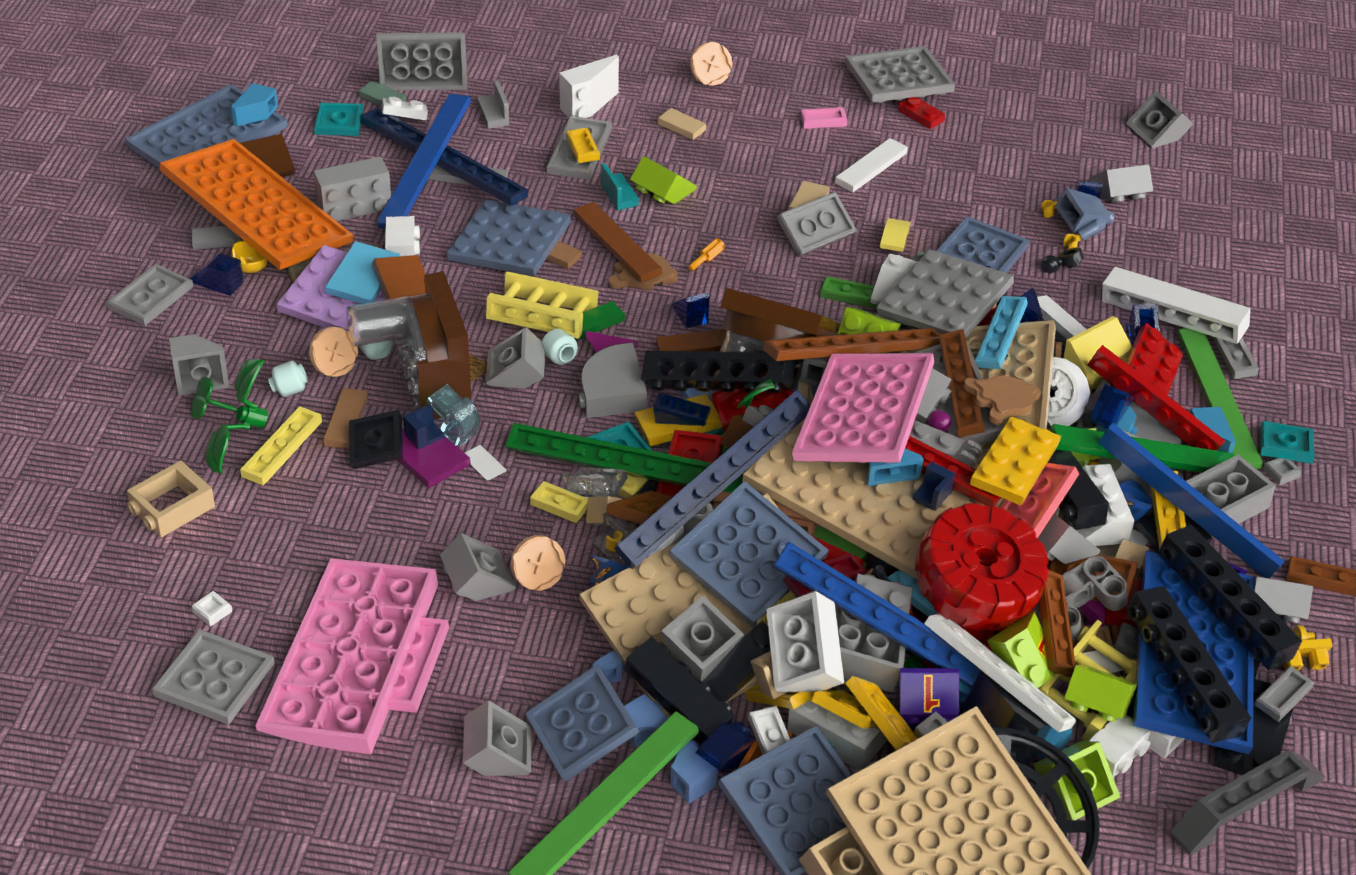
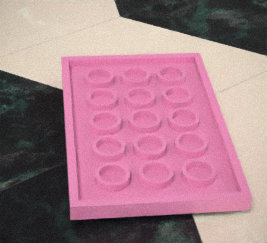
(864, 408)

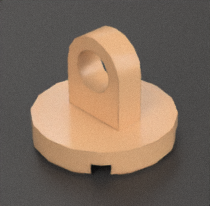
(711, 63)
(333, 351)
(537, 562)

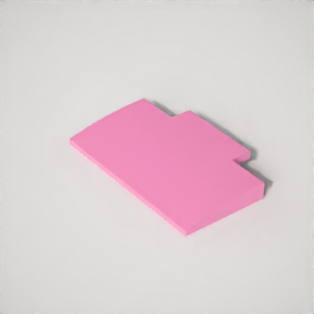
(356, 656)

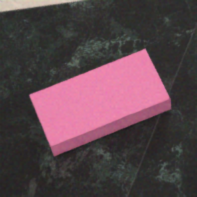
(823, 117)

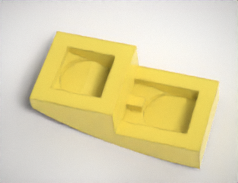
(895, 235)

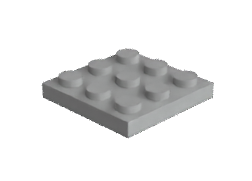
(213, 676)

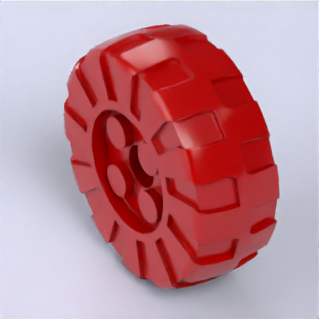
(981, 567)

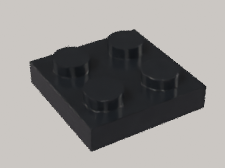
(375, 439)

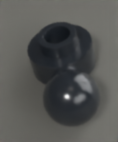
(1069, 258)

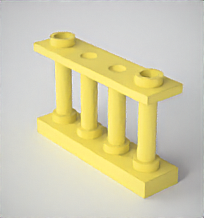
(541, 316)
(1087, 637)

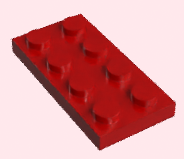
(1155, 358)

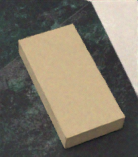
(682, 123)

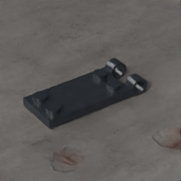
(1267, 737)

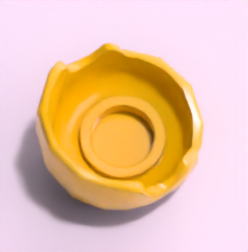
(250, 259)

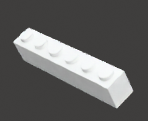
(1177, 304)

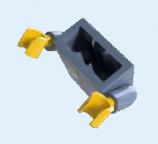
(1081, 212)

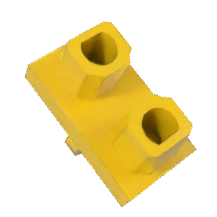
(1310, 648)

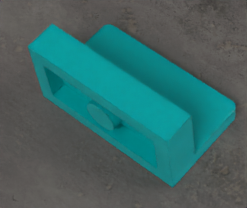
(618, 189)

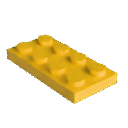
(1015, 460)

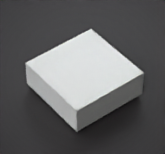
(211, 608)

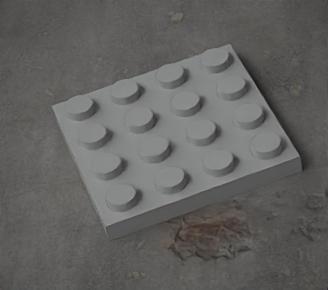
(899, 74)
(945, 294)

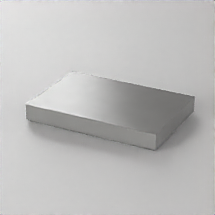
(816, 224)
(150, 294)

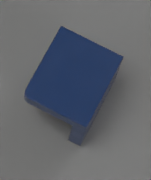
(420, 427)
(936, 486)

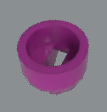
(940, 420)

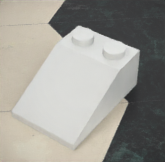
(589, 87)

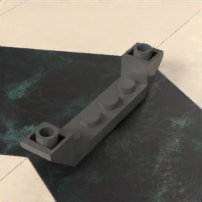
(1201, 822)

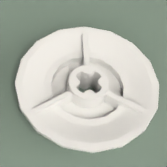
(1070, 395)

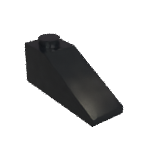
(736, 666)

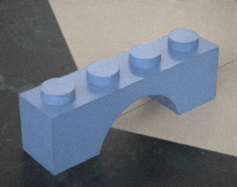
(689, 773)

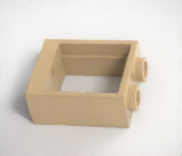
(198, 501)

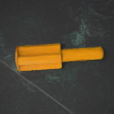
(708, 253)

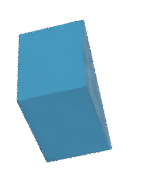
(907, 469)

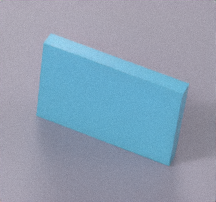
(355, 276)

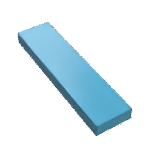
(1001, 332)

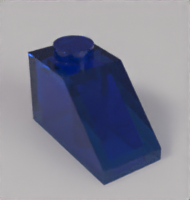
(220, 274)
(727, 746)

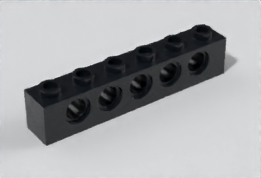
(659, 363)
(1230, 597)
(1188, 664)

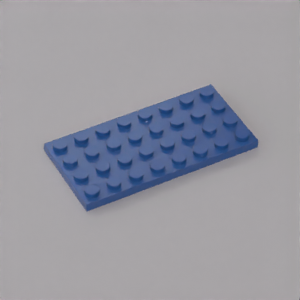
(1156, 700)

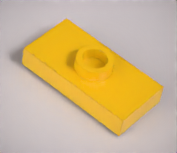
(582, 145)

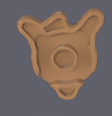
(626, 278)
(1003, 395)

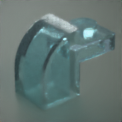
(459, 415)

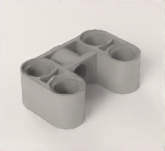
(1083, 586)

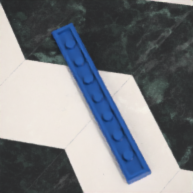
(425, 158)
(1190, 501)
(874, 611)

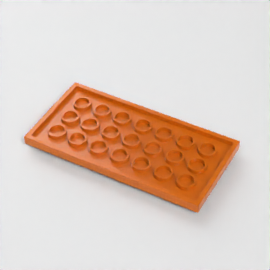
(256, 203)

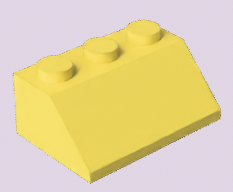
(1084, 345)

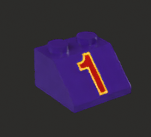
(927, 691)

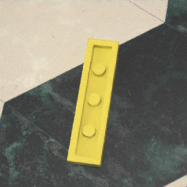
(281, 445)

